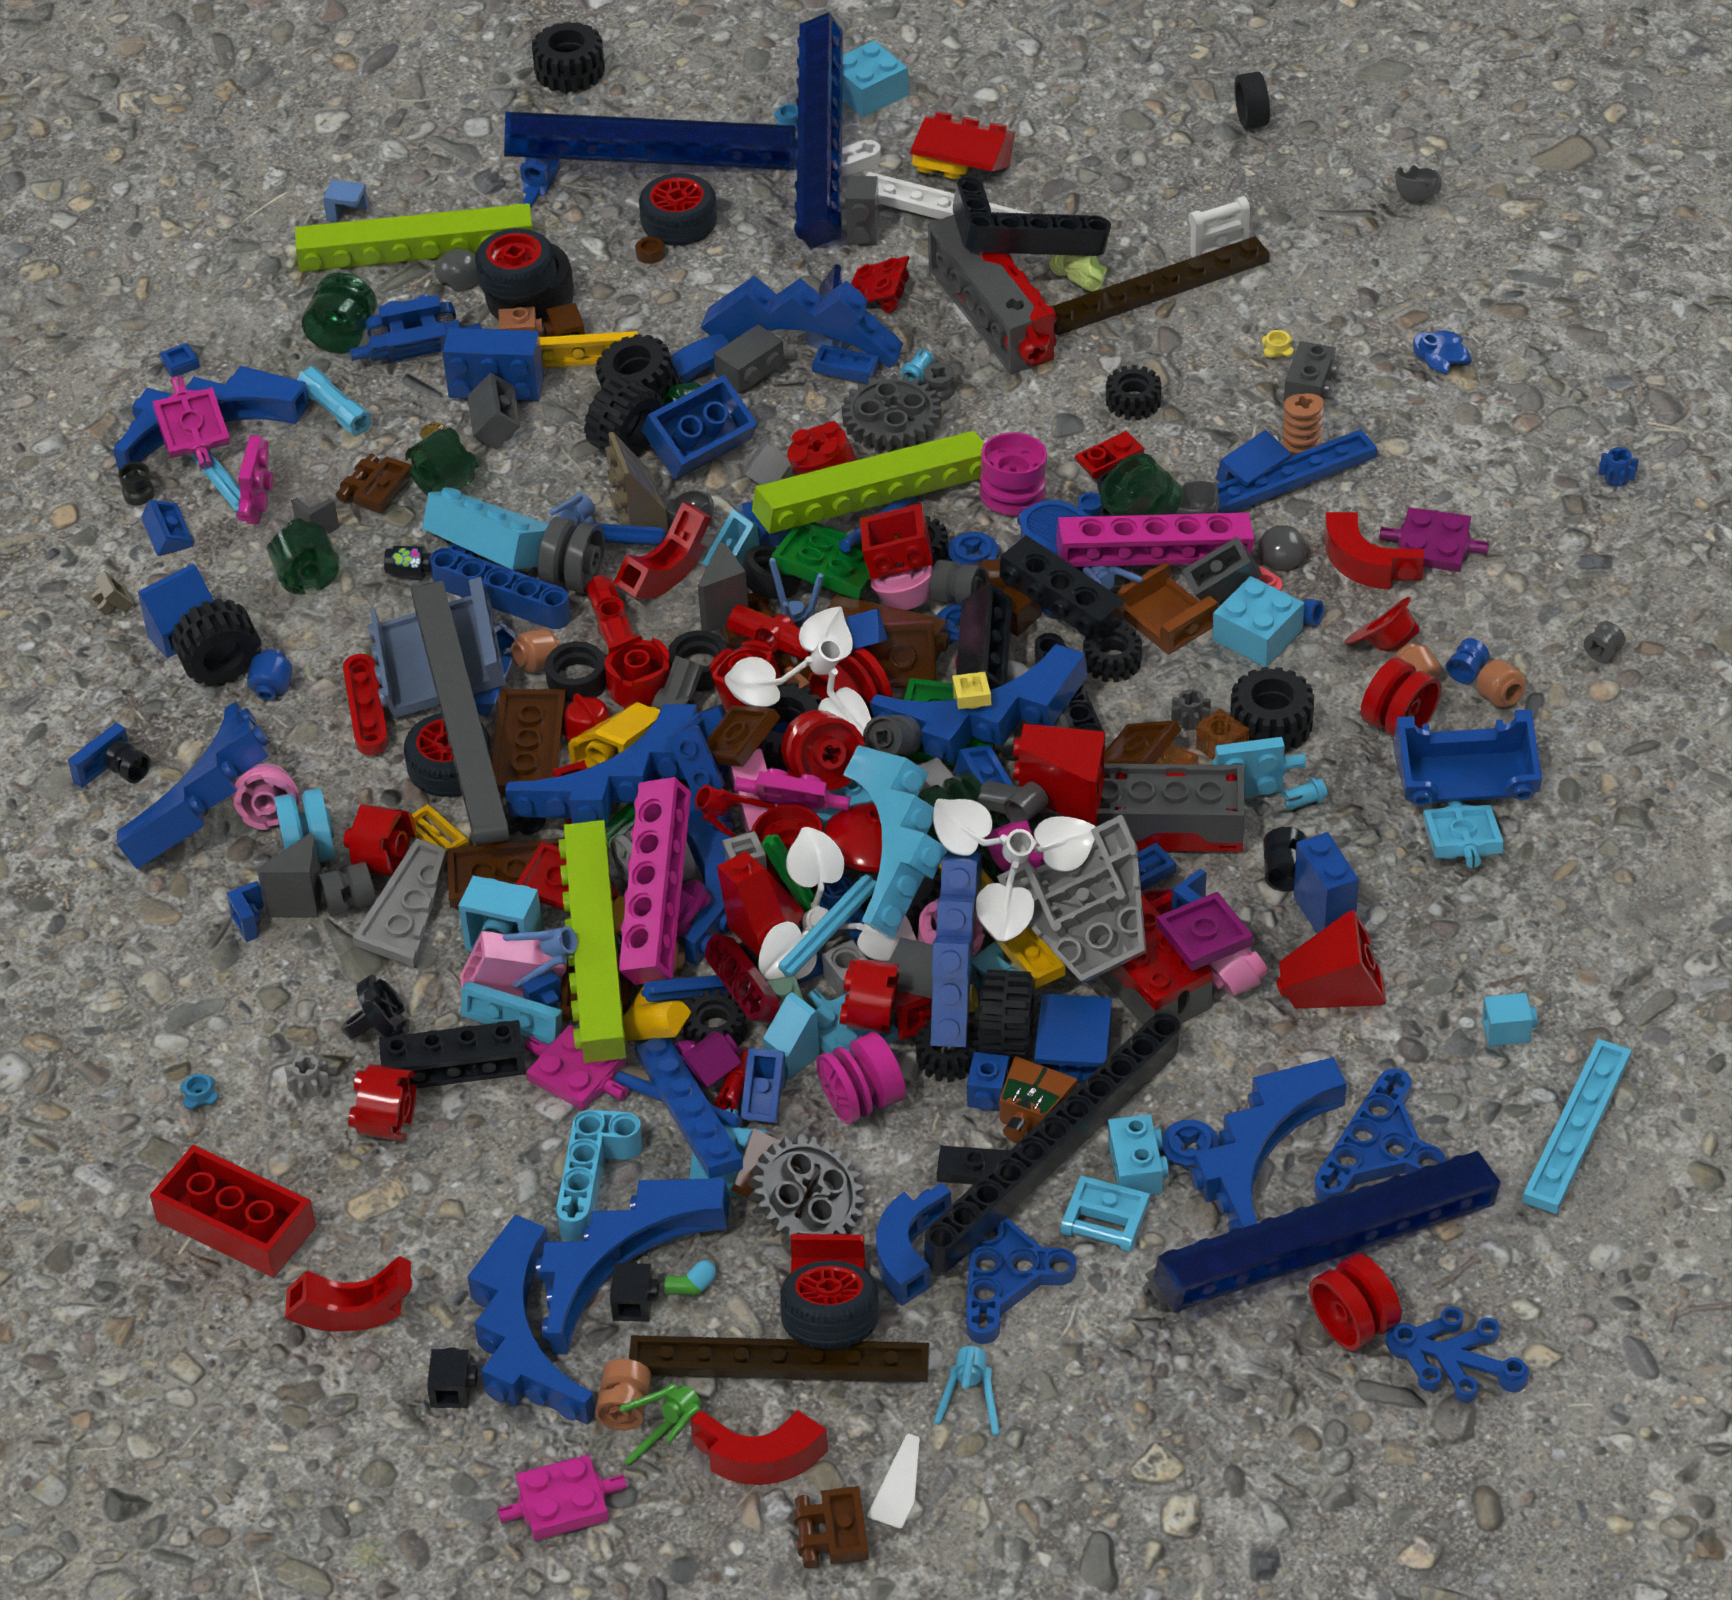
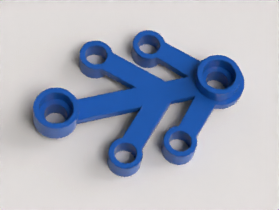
(1453, 1353)

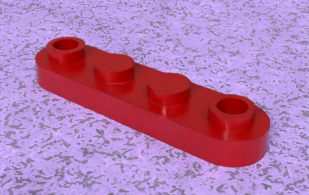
(365, 704)

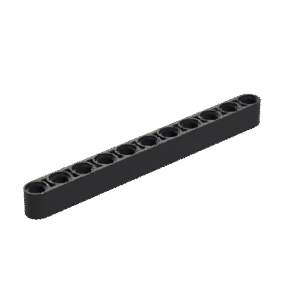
(1051, 1142)

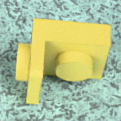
(971, 690)

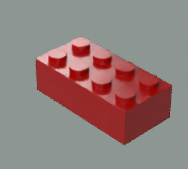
(233, 1210)

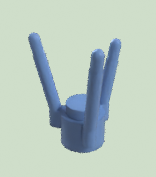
(577, 508)
(1105, 575)
(795, 609)
(553, 942)

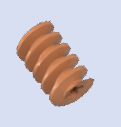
(1302, 422)

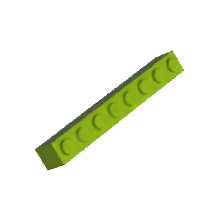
(403, 236)
(868, 482)
(596, 955)

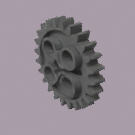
(891, 412)
(776, 1177)

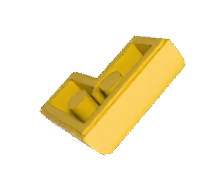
(654, 1019)

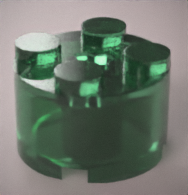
(441, 462)
(303, 556)

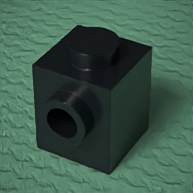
(633, 1292)
(451, 1378)

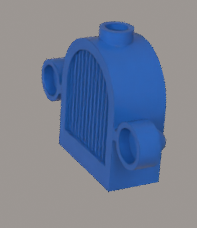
(1041, 518)

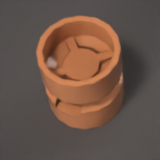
(622, 1383)

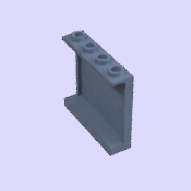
(404, 662)

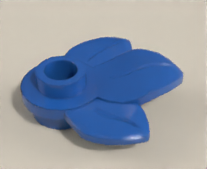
(1441, 349)

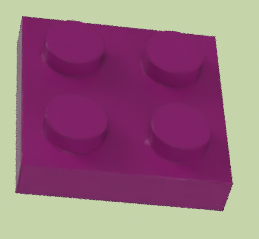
(1204, 931)

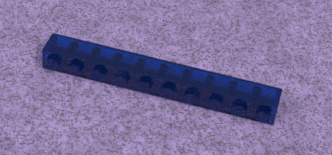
(819, 131)
(649, 140)
(1325, 1230)

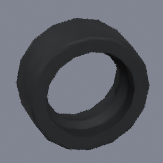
(1252, 100)
(760, 577)
(694, 643)
(573, 654)

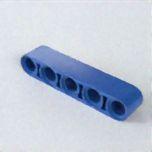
(507, 589)

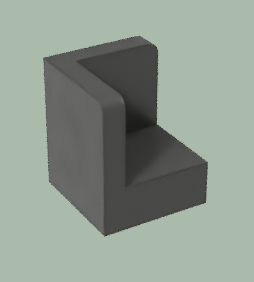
(322, 513)

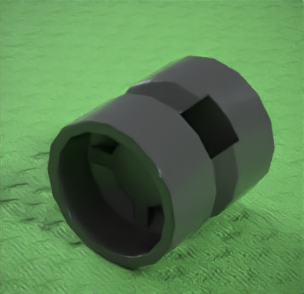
(955, 582)
(893, 734)
(359, 885)

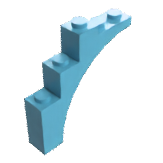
(905, 820)

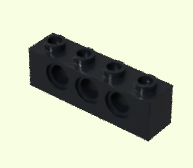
(1061, 589)

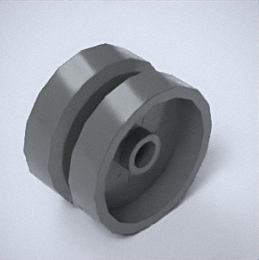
(571, 553)

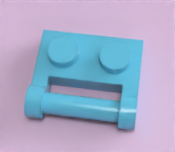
(1106, 1203)

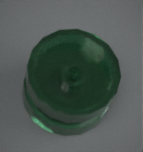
(1140, 488)

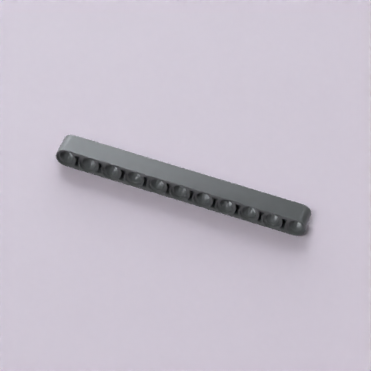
(459, 714)

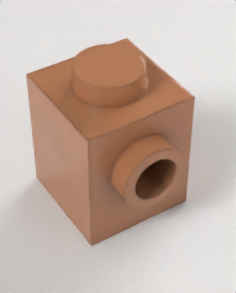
(520, 319)

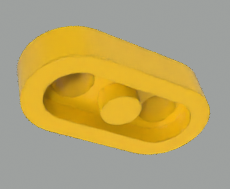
(928, 165)

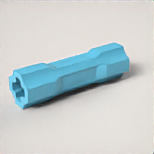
(347, 412)

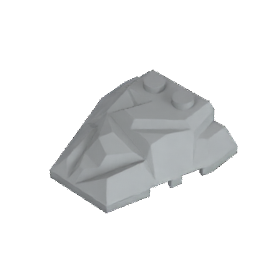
(1094, 912)

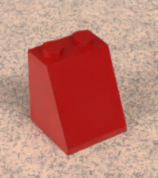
(1066, 766)

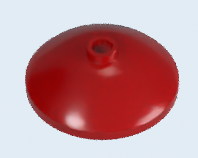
(858, 836)

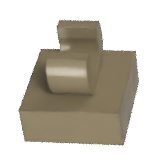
(111, 594)

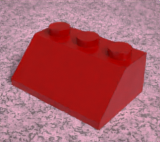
(964, 142)

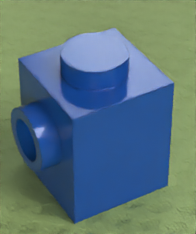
(986, 1080)

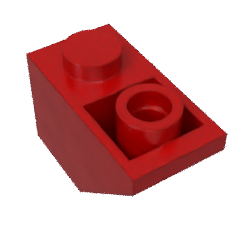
(1108, 454)

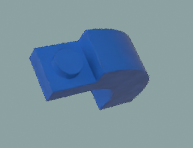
(899, 1265)

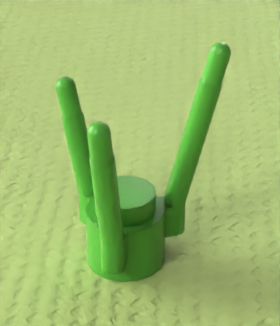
(678, 1408)

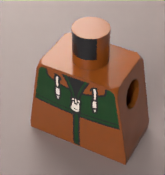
(1030, 1096)

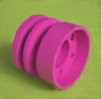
(1012, 472)
(861, 1077)

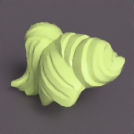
(1081, 270)

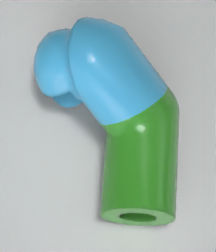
(693, 1282)

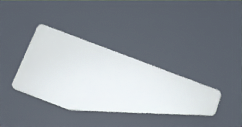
(899, 1486)

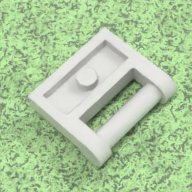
(1222, 233)

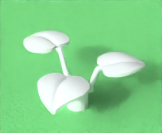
(830, 641)
(812, 862)
(1006, 909)

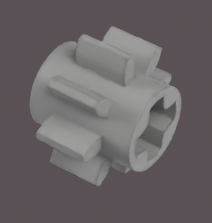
(307, 1076)

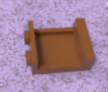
(1166, 610)

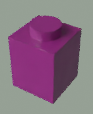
(712, 1058)

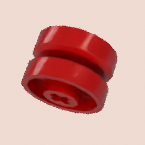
(1400, 692)
(820, 746)
(1355, 1301)

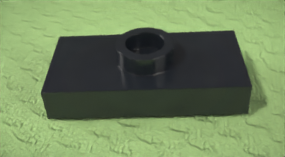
(966, 1163)

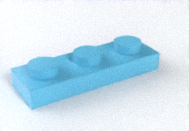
(492, 1006)

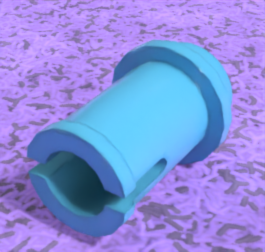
(917, 365)
(1307, 793)

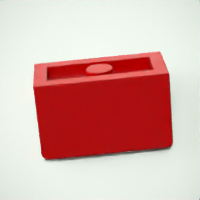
(825, 1247)

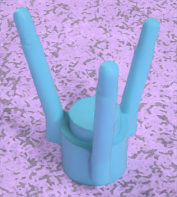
(970, 1370)

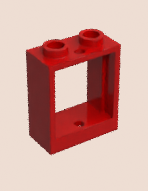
(884, 549)

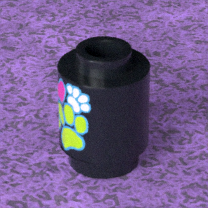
(407, 561)

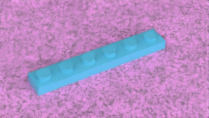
(1576, 1126)

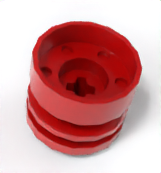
(858, 672)
(786, 822)

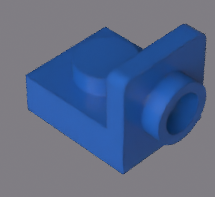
(244, 908)

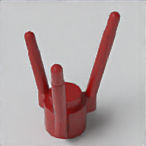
(717, 803)

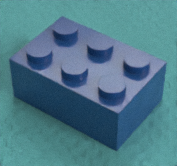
(509, 354)
(699, 427)

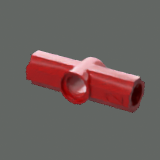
(608, 609)
(776, 631)

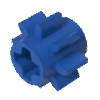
(1618, 466)

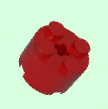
(819, 448)
(727, 659)
(636, 670)
(380, 838)
(871, 995)
(383, 1102)

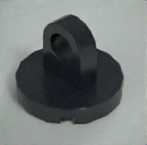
(379, 1009)

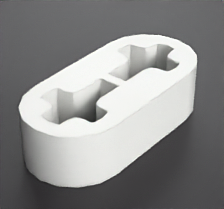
(860, 156)

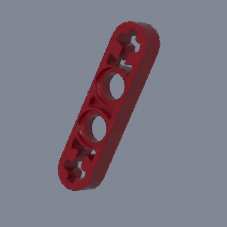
(744, 974)

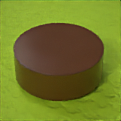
(650, 250)

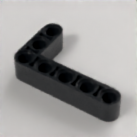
(1024, 232)

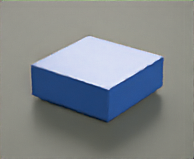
(179, 360)

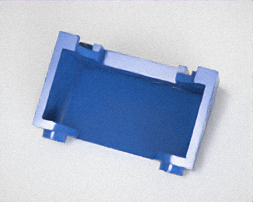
(1468, 762)

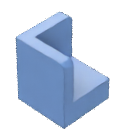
(342, 195)

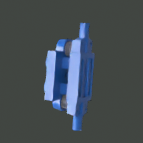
(408, 329)

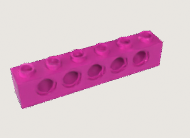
(1148, 538)
(654, 881)

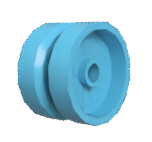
(313, 820)

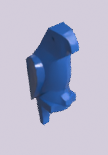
(537, 177)

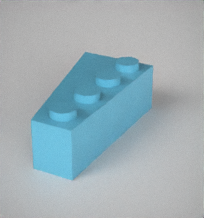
(484, 528)

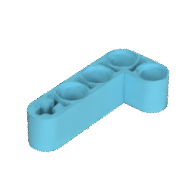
(592, 1139)

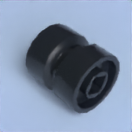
(1280, 857)

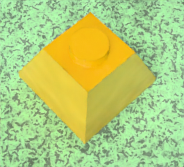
(612, 735)

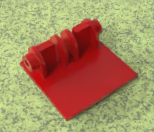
(883, 282)

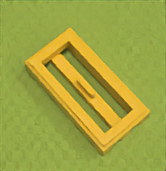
(434, 834)

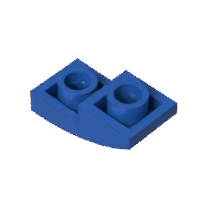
(697, 356)

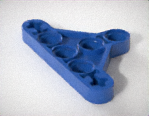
(1371, 1155)
(1007, 1282)

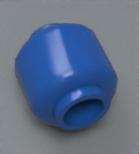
(269, 674)

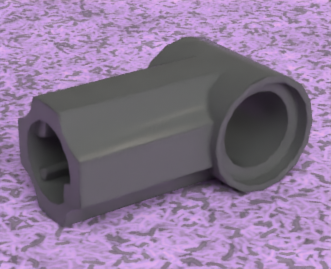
(679, 684)
(1013, 801)

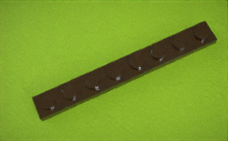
(1159, 284)
(780, 1359)

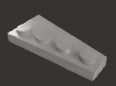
(404, 906)

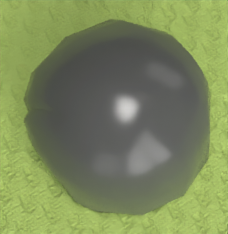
(1417, 183)
(457, 269)
(697, 498)
(1199, 498)
(1282, 548)

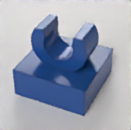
(543, 989)

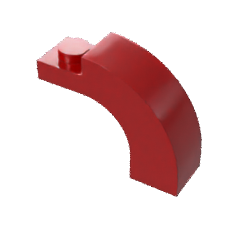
(670, 561)
(1365, 561)
(352, 1305)
(760, 1458)

